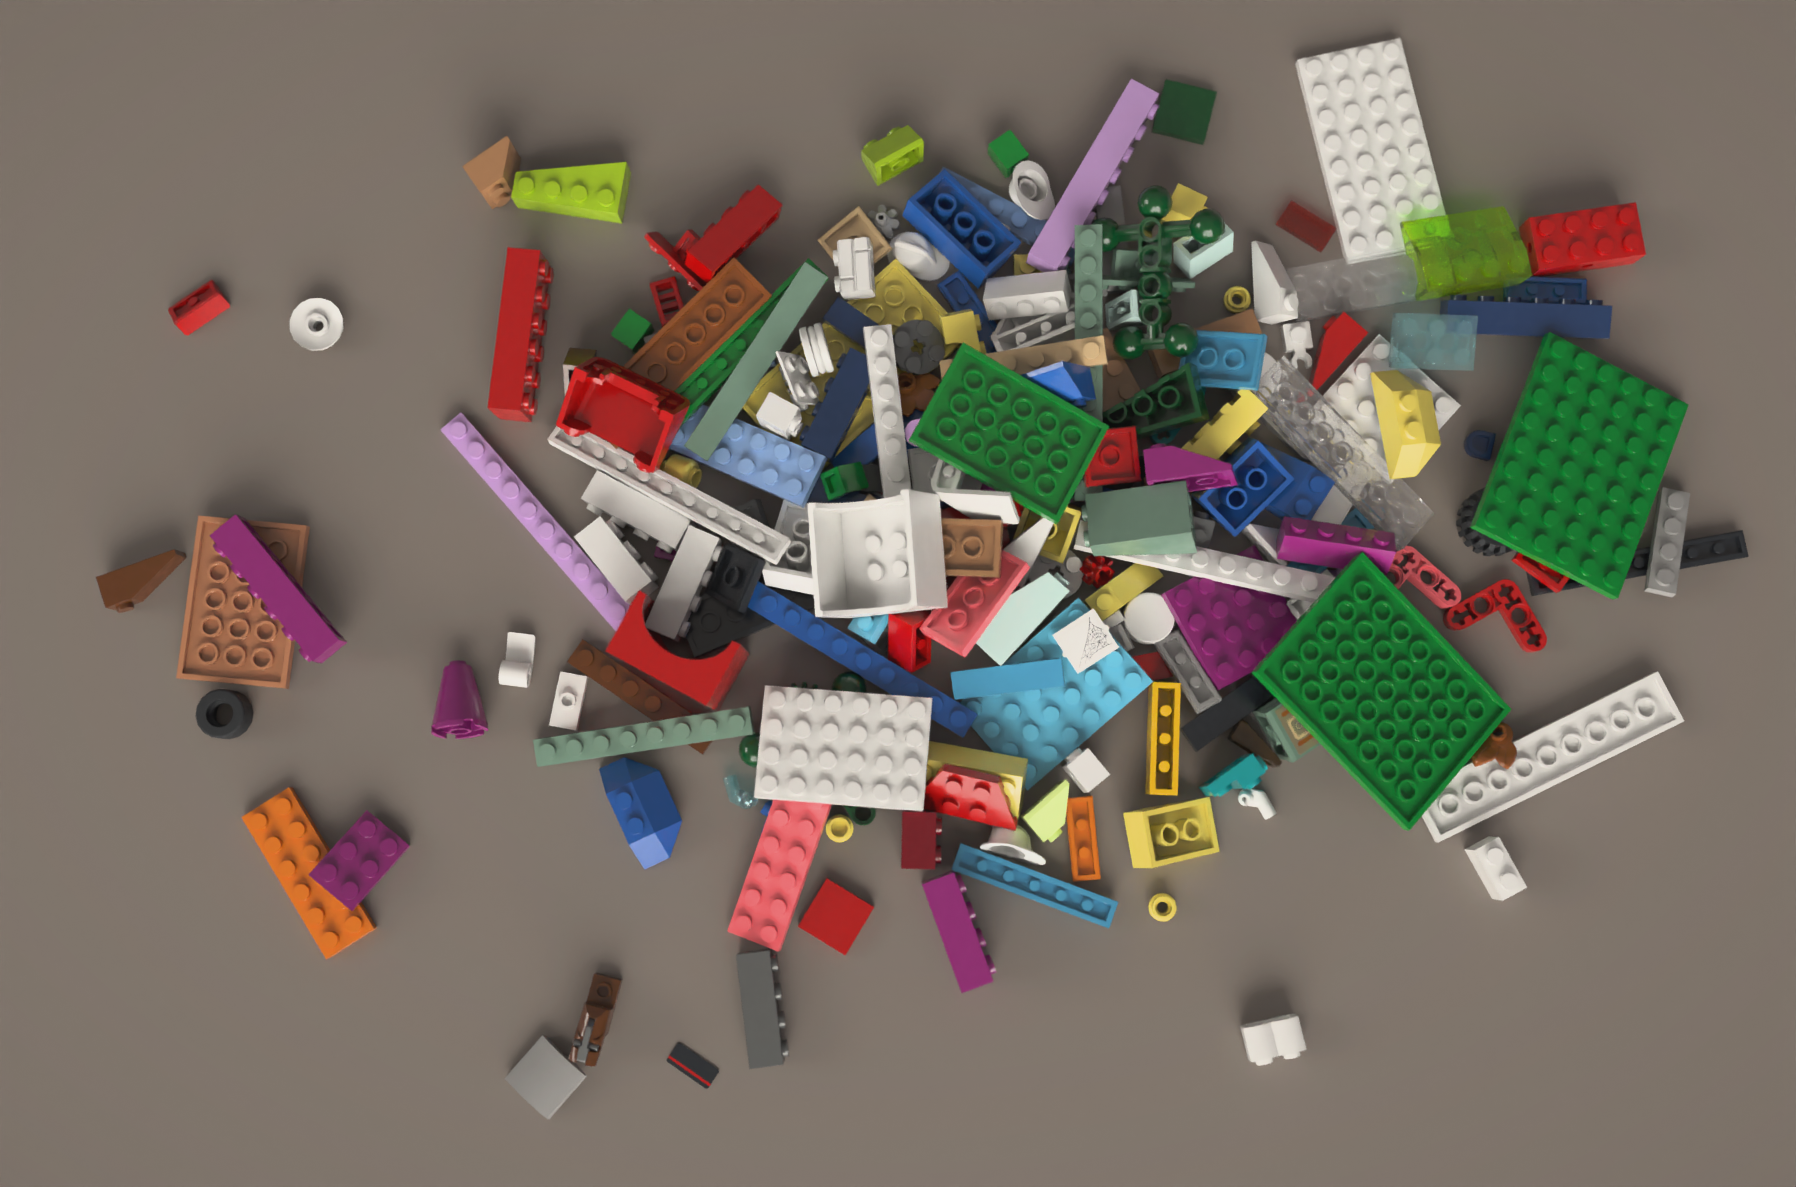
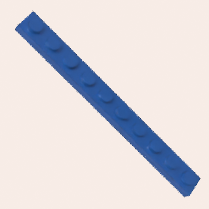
(858, 657)

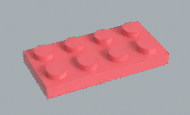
(973, 606)

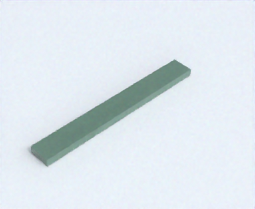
(756, 361)

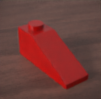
(1334, 346)

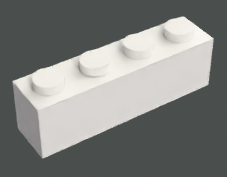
(637, 511)
(684, 583)

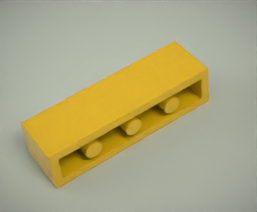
(1163, 738)

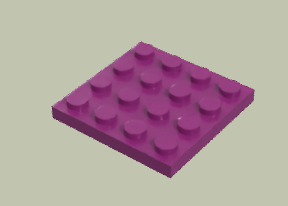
(1228, 624)

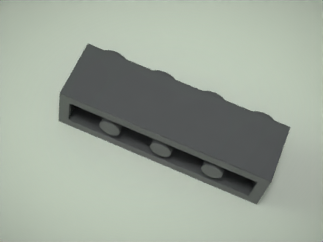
(761, 1008)

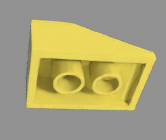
(1171, 832)

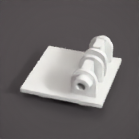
(795, 373)

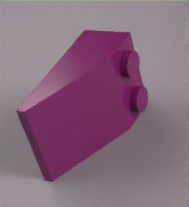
(1175, 464)

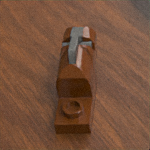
(595, 1019)

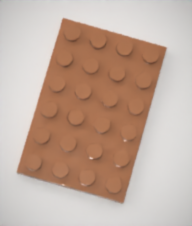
(227, 628)

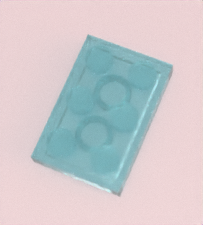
(1433, 341)

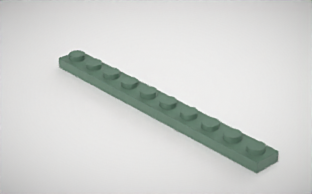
(1089, 314)

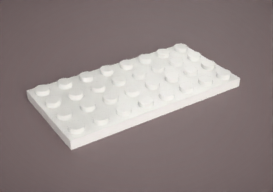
(1369, 144)

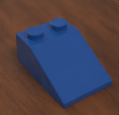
(1304, 493)

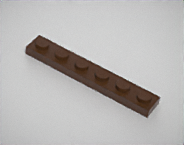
(628, 686)

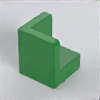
(1007, 153)
(632, 330)
(844, 480)

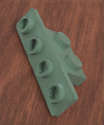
(1126, 272)

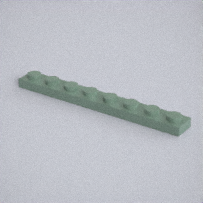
(644, 736)

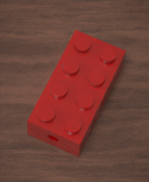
(1583, 239)

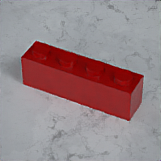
(733, 233)

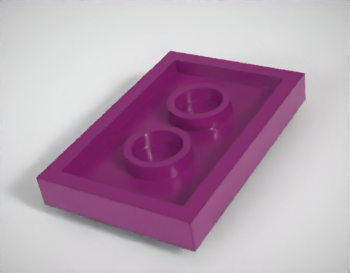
(359, 860)

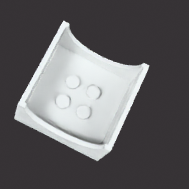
(877, 556)

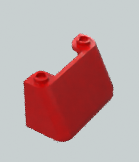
(623, 410)

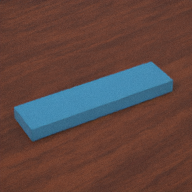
(1007, 678)

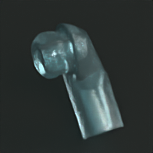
(738, 796)

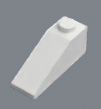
(1273, 291)
(1029, 545)

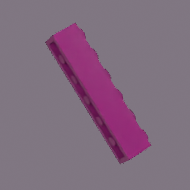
(277, 589)

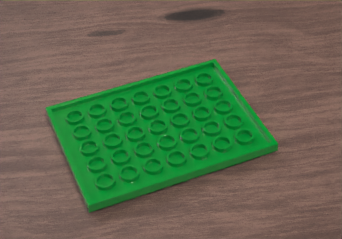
(1580, 466)
(1382, 691)

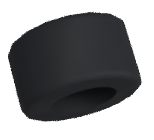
(208, 707)

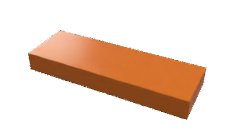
(1082, 839)

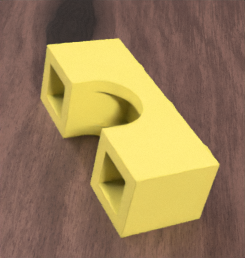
(962, 328)

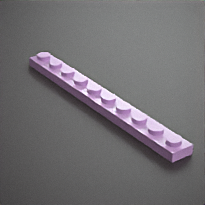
(536, 519)

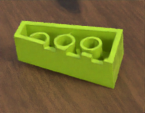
(575, 191)

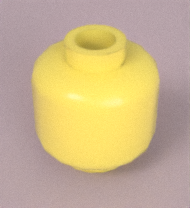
(683, 469)

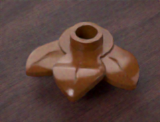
(916, 391)
(1497, 748)

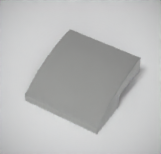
(545, 1077)

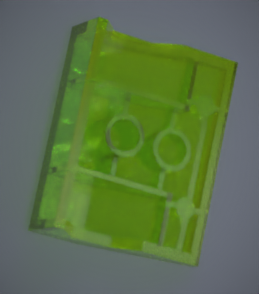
(1465, 252)

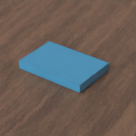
(1228, 359)

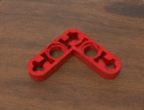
(1495, 603)

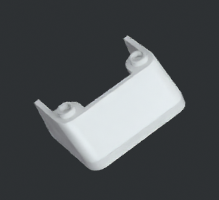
(964, 495)

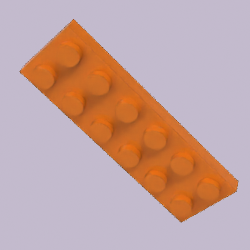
(293, 850)

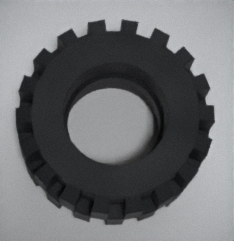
(1480, 541)

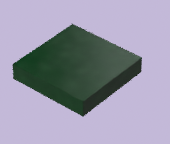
(1184, 112)

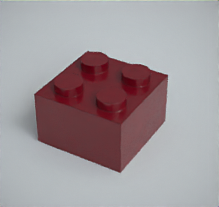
(919, 840)

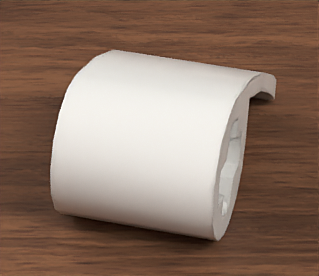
(518, 665)

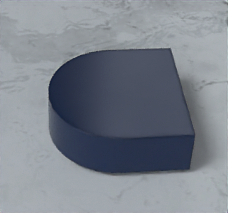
(1480, 444)

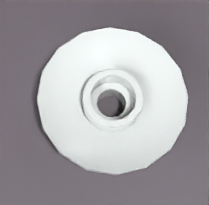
(308, 315)

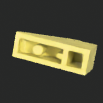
(1122, 589)

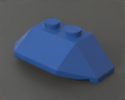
(642, 809)

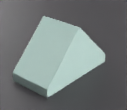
(1123, 311)

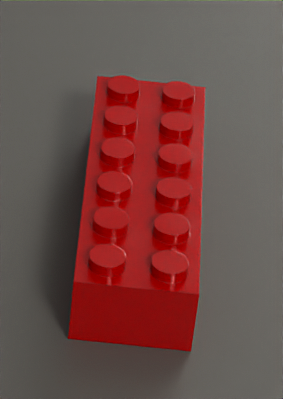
(520, 335)

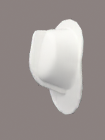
(1032, 190)
(918, 256)
(1012, 845)

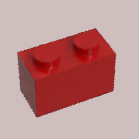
(906, 642)

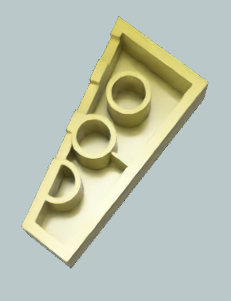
(1009, 768)

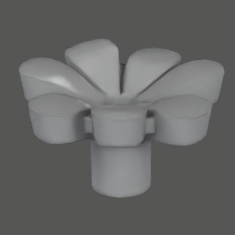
(887, 223)

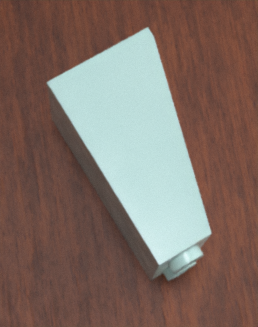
(1022, 615)

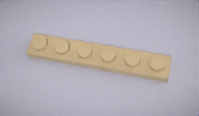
(1083, 351)

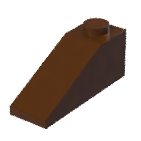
(135, 582)

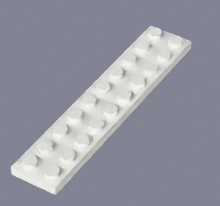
(1555, 754)

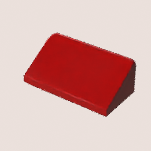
(198, 307)

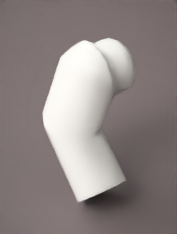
(1258, 799)

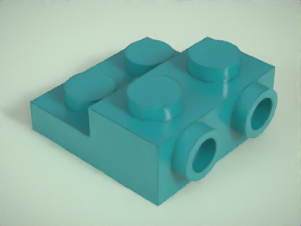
(1240, 774)

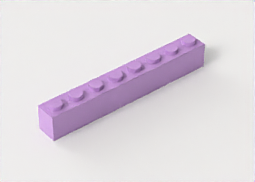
(1093, 177)

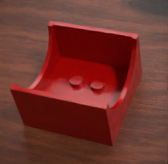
(702, 679)

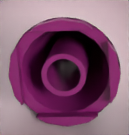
(458, 704)

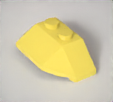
(1405, 422)

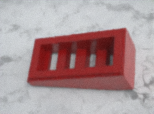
(662, 285)

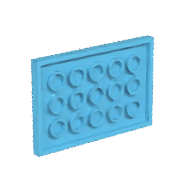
(1056, 720)

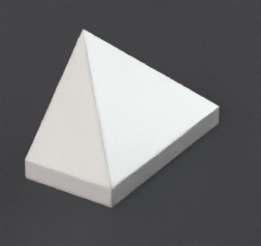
(1265, 541)

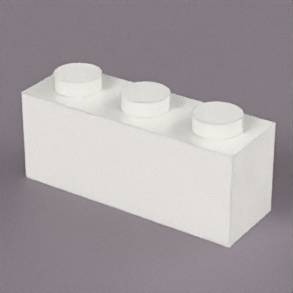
(1027, 295)

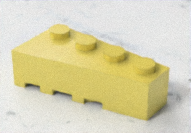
(1228, 426)

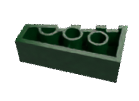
(1164, 406)

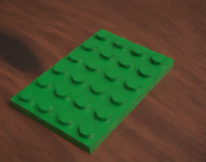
(1009, 433)

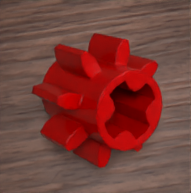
(1097, 570)

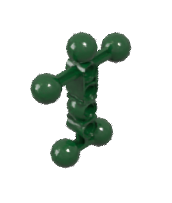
(1204, 227)

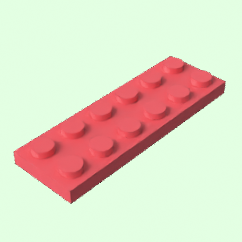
(778, 872)

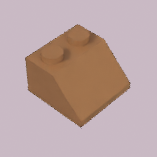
(495, 172)

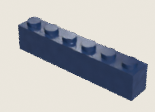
(1534, 318)

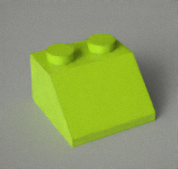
(893, 154)

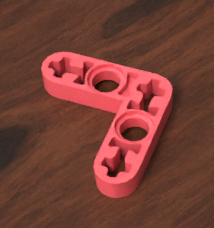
(1411, 572)

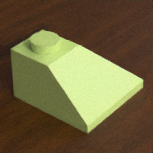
(1048, 813)

